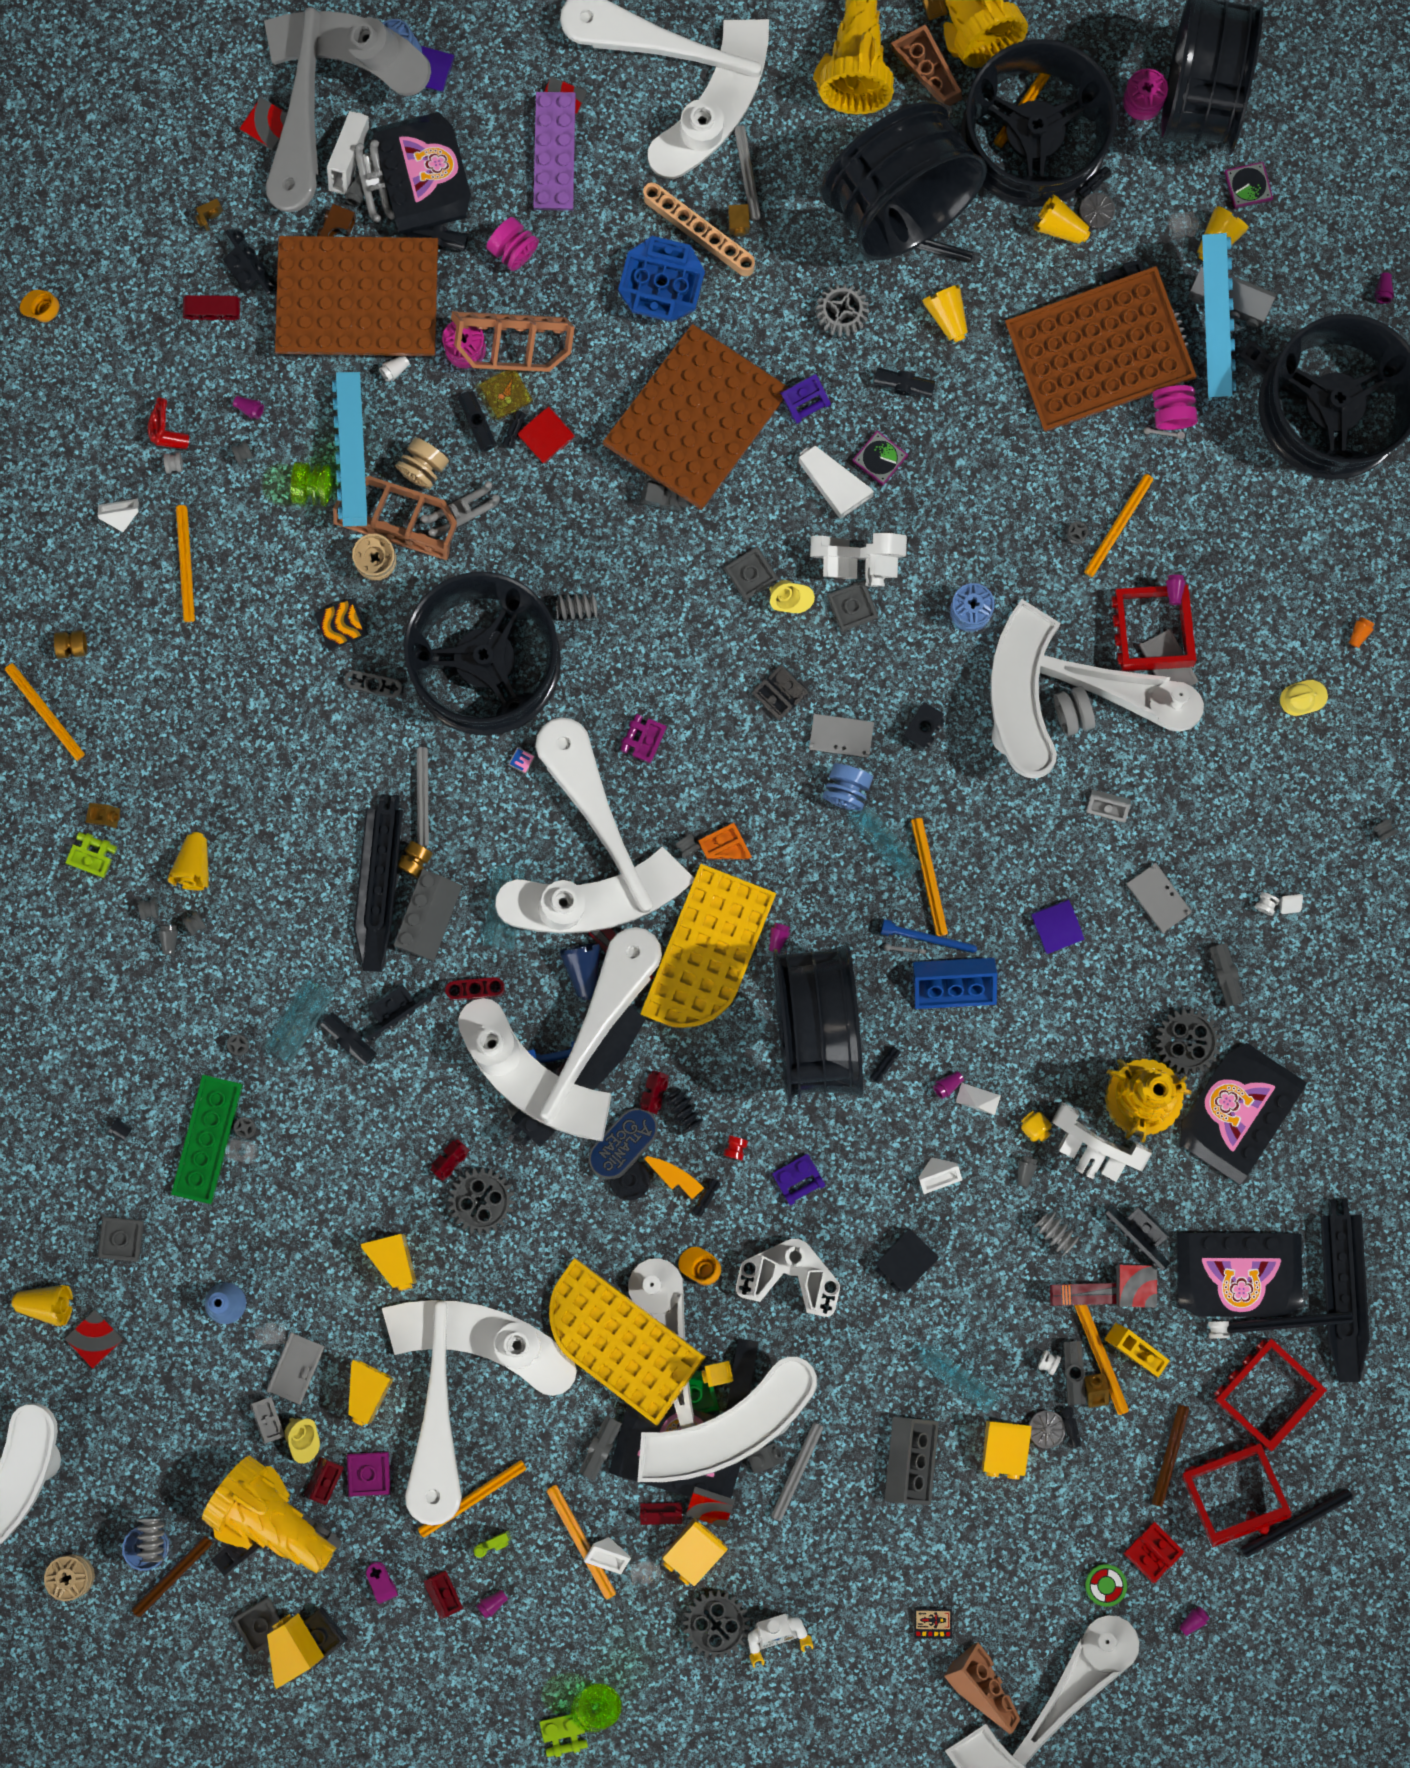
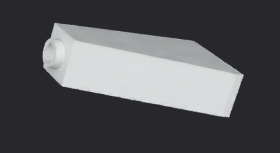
(343, 160)
(836, 484)

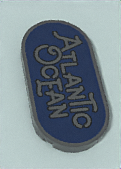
(623, 1144)

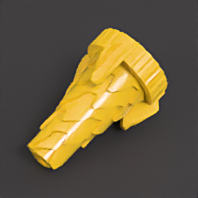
(982, 29)
(855, 74)
(1135, 1104)
(256, 1508)

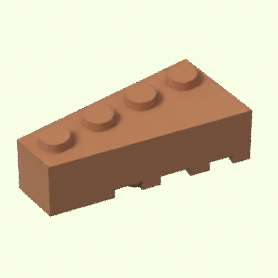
(926, 62)

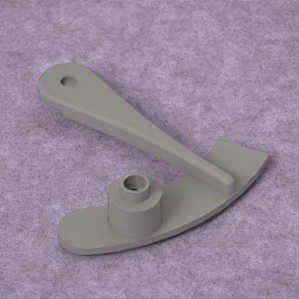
(337, 37)

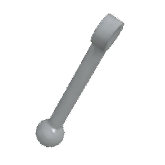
(1180, 435)
(887, 947)

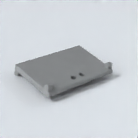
(1167, 645)
(841, 735)
(1159, 901)
(294, 1366)

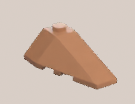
(977, 1683)

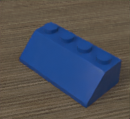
(955, 983)

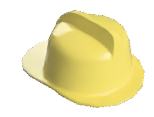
(791, 597)
(1303, 697)
(302, 1439)

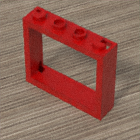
(1152, 663)
(1296, 1415)
(1245, 1527)

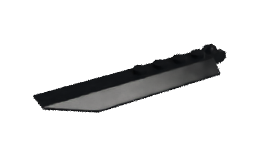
(377, 882)
(602, 1062)
(1345, 1290)

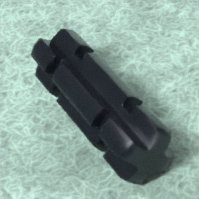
(1094, 182)
(514, 429)
(885, 1064)
(706, 1197)
(1071, 1427)

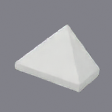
(118, 513)
(978, 1099)
(939, 1174)
(608, 1556)

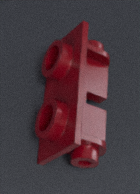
(653, 1101)
(444, 1167)
(660, 1513)

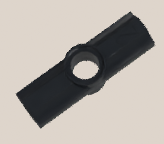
(446, 238)
(904, 383)
(482, 431)
(348, 1039)

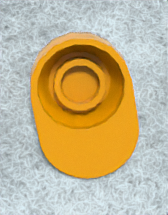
(40, 305)
(700, 1266)

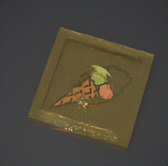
(505, 393)

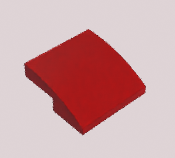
(546, 435)
(1153, 1552)

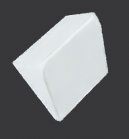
(1291, 903)

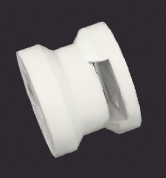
(1267, 903)
(1218, 1329)
(1049, 1362)

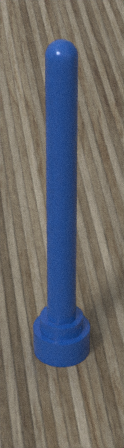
(889, 928)

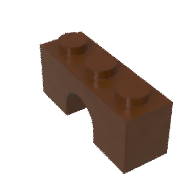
(337, 221)

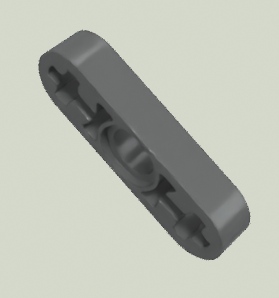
(357, 686)

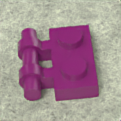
(649, 740)

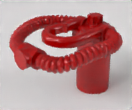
(157, 430)

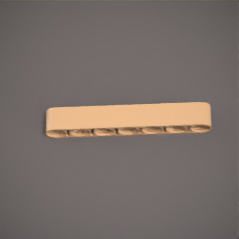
(703, 237)

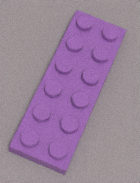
(554, 151)

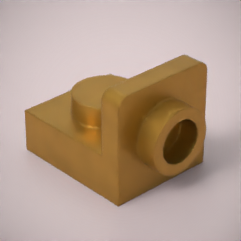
(934, 8)
(209, 210)
(103, 815)
(1097, 1390)

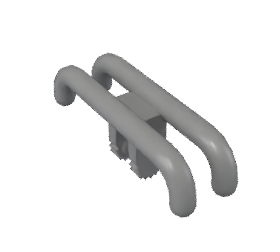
(373, 181)
(462, 510)

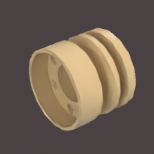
(423, 460)
(370, 546)
(81, 1574)

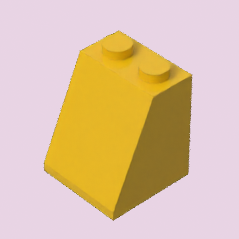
(392, 1260)
(367, 1391)
(1006, 1449)
(694, 1552)
(291, 1649)

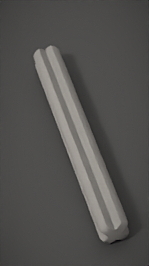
(747, 173)
(422, 797)
(797, 1471)

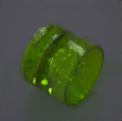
(313, 484)
(607, 1708)

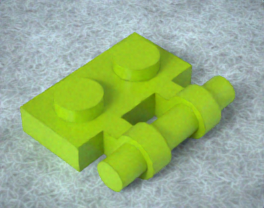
(89, 861)
(497, 1542)
(560, 1728)

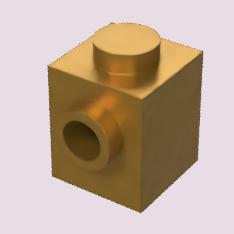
(738, 219)

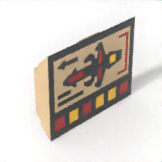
(932, 1623)

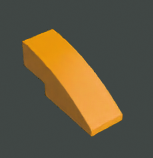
(675, 1176)

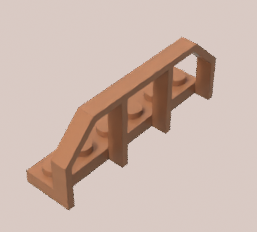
(519, 323)
(401, 535)

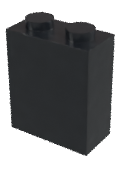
(906, 1261)

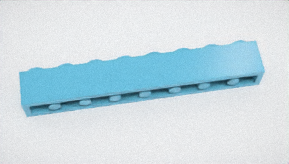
(1218, 314)
(350, 449)

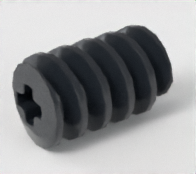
(684, 1110)

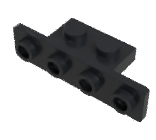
(246, 266)
(393, 1007)
(1143, 1231)

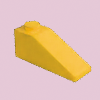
(1137, 1349)

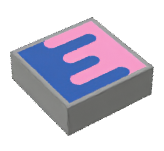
(521, 760)

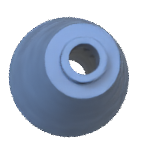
(232, 1303)

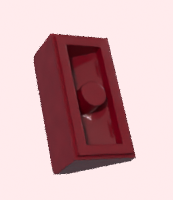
(323, 1481)
(443, 1595)

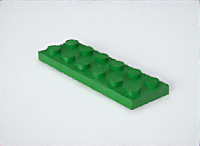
(207, 1139)

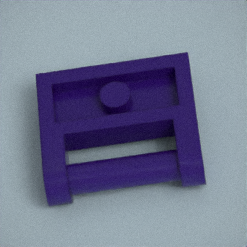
(803, 392)
(795, 1173)

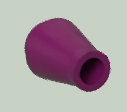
(1384, 291)
(250, 407)
(1175, 588)
(778, 936)
(947, 1085)
(491, 1603)
(1196, 1619)

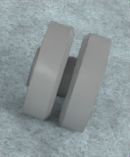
(1074, 711)

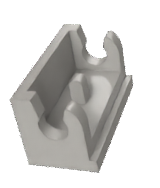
(267, 1420)

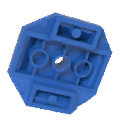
(656, 261)

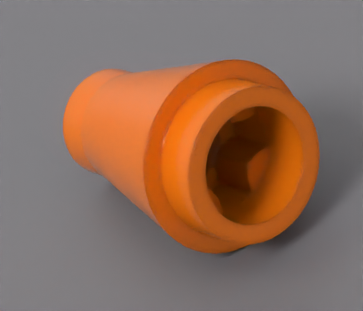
(1361, 631)

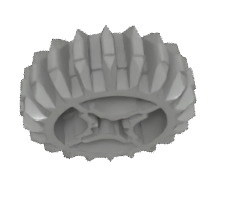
(848, 313)

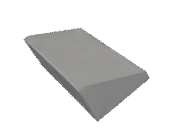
(1108, 806)

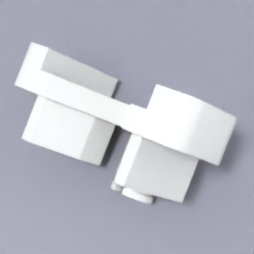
(879, 557)
(1097, 1147)
(795, 1259)

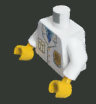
(776, 1631)

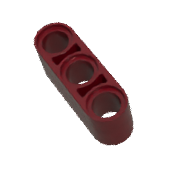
(211, 307)
(465, 986)

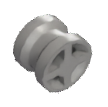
(173, 462)

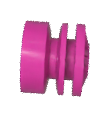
(1140, 103)
(512, 243)
(474, 347)
(1175, 407)

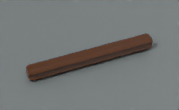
(1170, 1455)
(172, 1576)

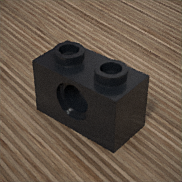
(928, 715)

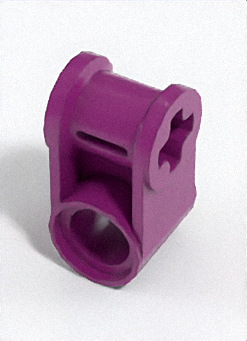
(382, 1586)

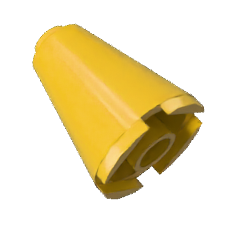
(1061, 222)
(1224, 222)
(948, 312)
(191, 864)
(45, 1304)

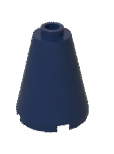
(582, 968)

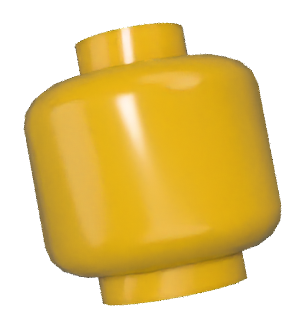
(1036, 1126)

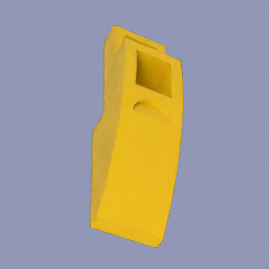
(717, 1373)

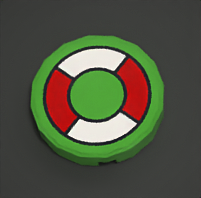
(1106, 1585)

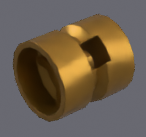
(69, 644)
(414, 859)

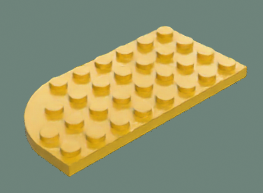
(708, 950)
(620, 1342)

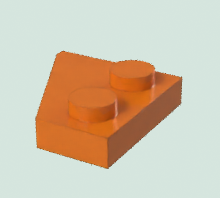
(725, 845)

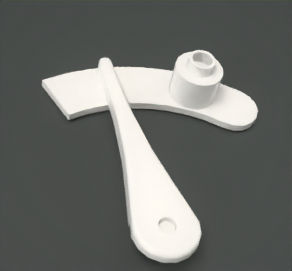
(723, 103)
(1015, 692)
(597, 905)
(528, 1084)
(735, 1433)
(26, 1463)
(434, 1481)
(1099, 1658)

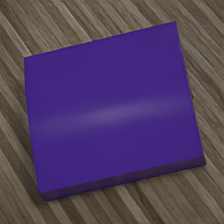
(440, 68)
(1057, 926)

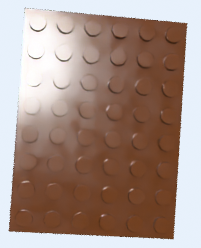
(356, 296)
(1100, 349)
(696, 417)

